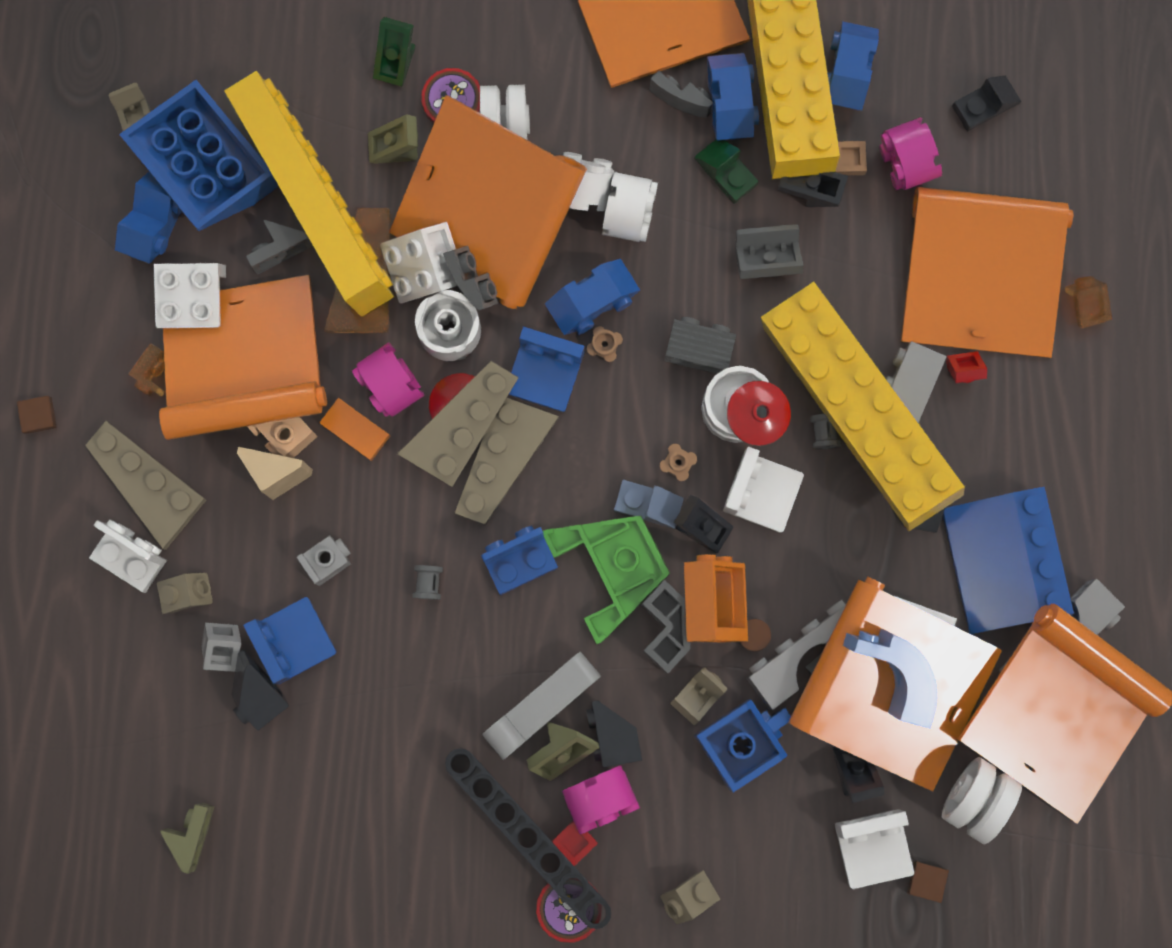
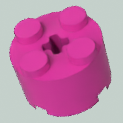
(911, 154)
(389, 381)
(600, 799)

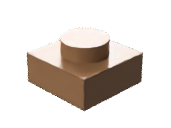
(852, 158)

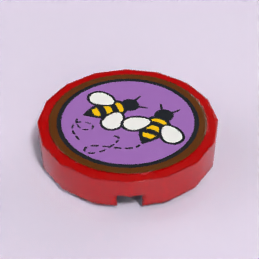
(451, 82)
(559, 919)

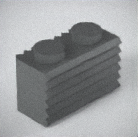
(700, 346)

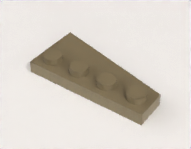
(458, 428)
(502, 457)
(151, 490)

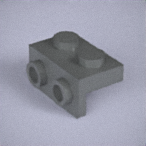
(768, 251)

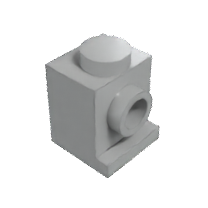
(323, 572)
(220, 646)

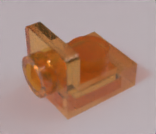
(1090, 301)
(148, 366)

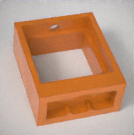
(715, 600)

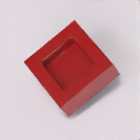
(966, 367)
(574, 845)

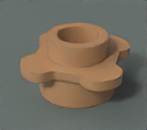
(602, 335)
(680, 471)

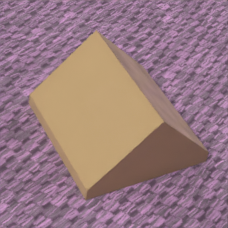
(274, 472)

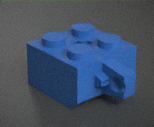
(762, 736)

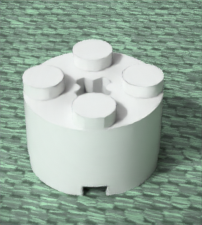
(594, 185)
(629, 207)
(439, 311)

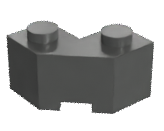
(669, 611)

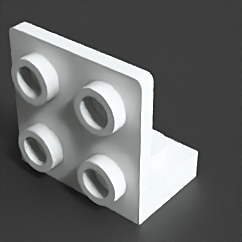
(418, 262)
(188, 295)
(763, 491)
(127, 558)
(875, 848)

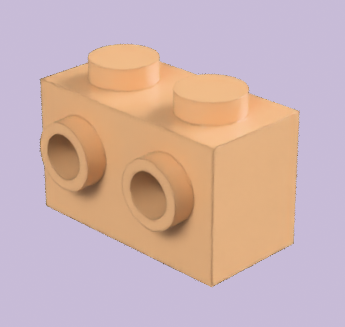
(285, 436)

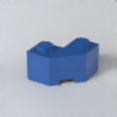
(852, 64)
(732, 96)
(150, 223)
(580, 303)

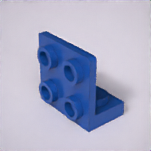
(546, 369)
(518, 559)
(290, 641)

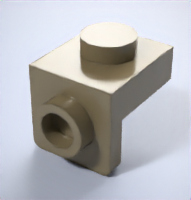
(129, 104)
(184, 592)
(699, 695)
(690, 898)

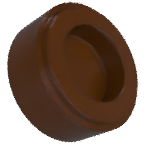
(758, 635)

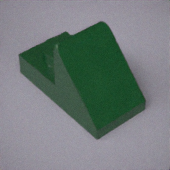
(393, 51)
(726, 169)

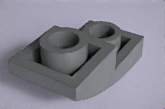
(689, 100)
(477, 289)

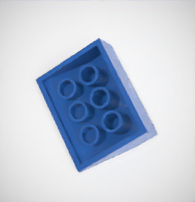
(199, 157)
(1006, 559)

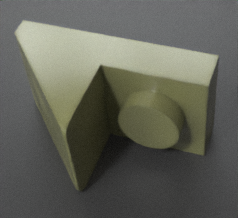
(394, 141)
(562, 753)
(188, 846)

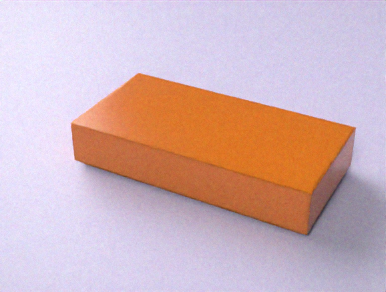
(354, 429)

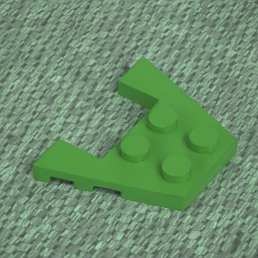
(624, 560)

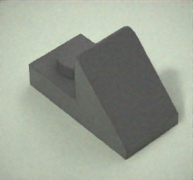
(286, 244)

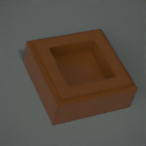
(36, 414)
(928, 882)

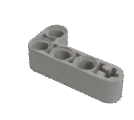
(541, 705)

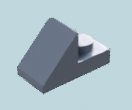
(652, 504)

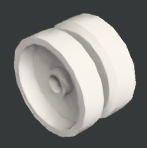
(513, 114)
(718, 395)
(982, 800)

